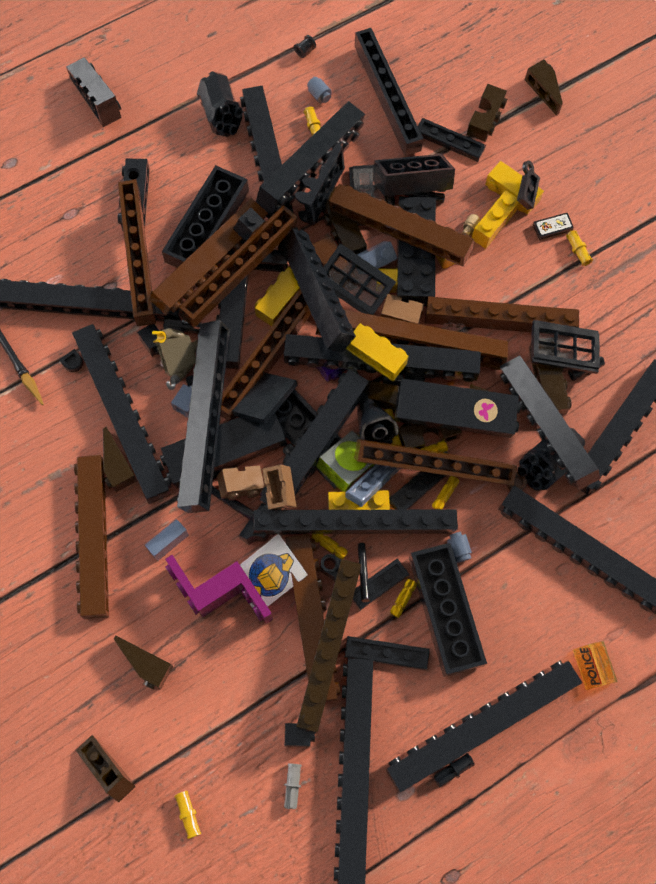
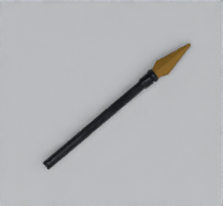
(21, 370)

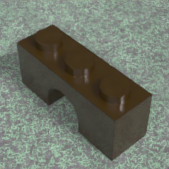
(482, 124)
(412, 434)

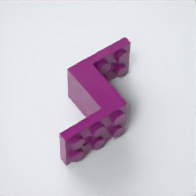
(219, 590)

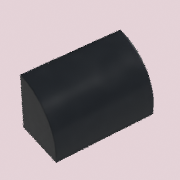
(274, 262)

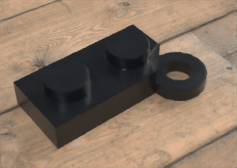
(528, 186)

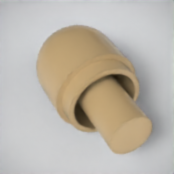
(470, 223)

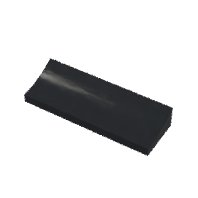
(293, 419)

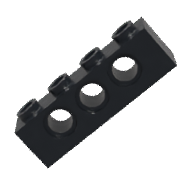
(138, 170)

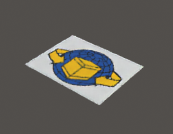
(271, 570)

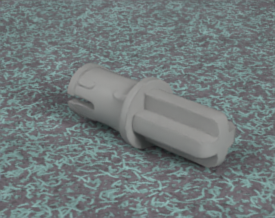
(292, 786)

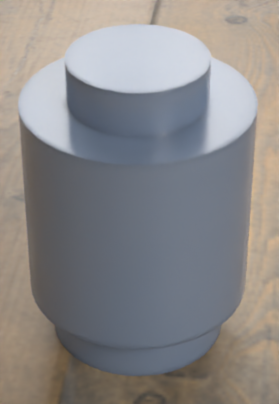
(319, 90)
(460, 547)

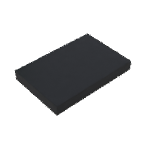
(265, 398)

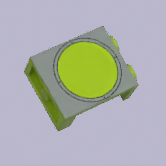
(340, 464)

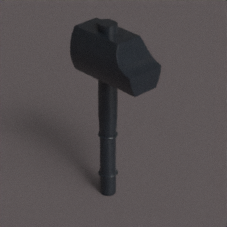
(247, 533)

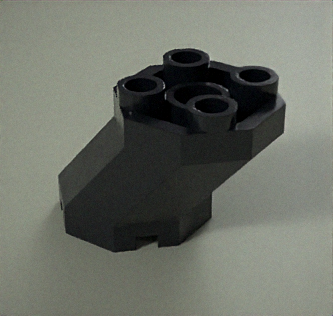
(219, 104)
(540, 466)

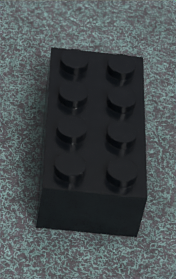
(413, 175)

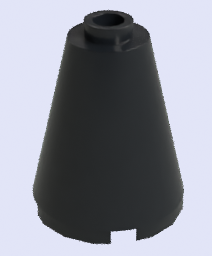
(375, 423)

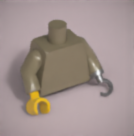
(176, 354)

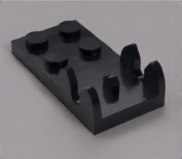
(321, 187)

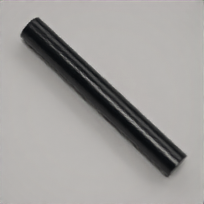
(363, 572)

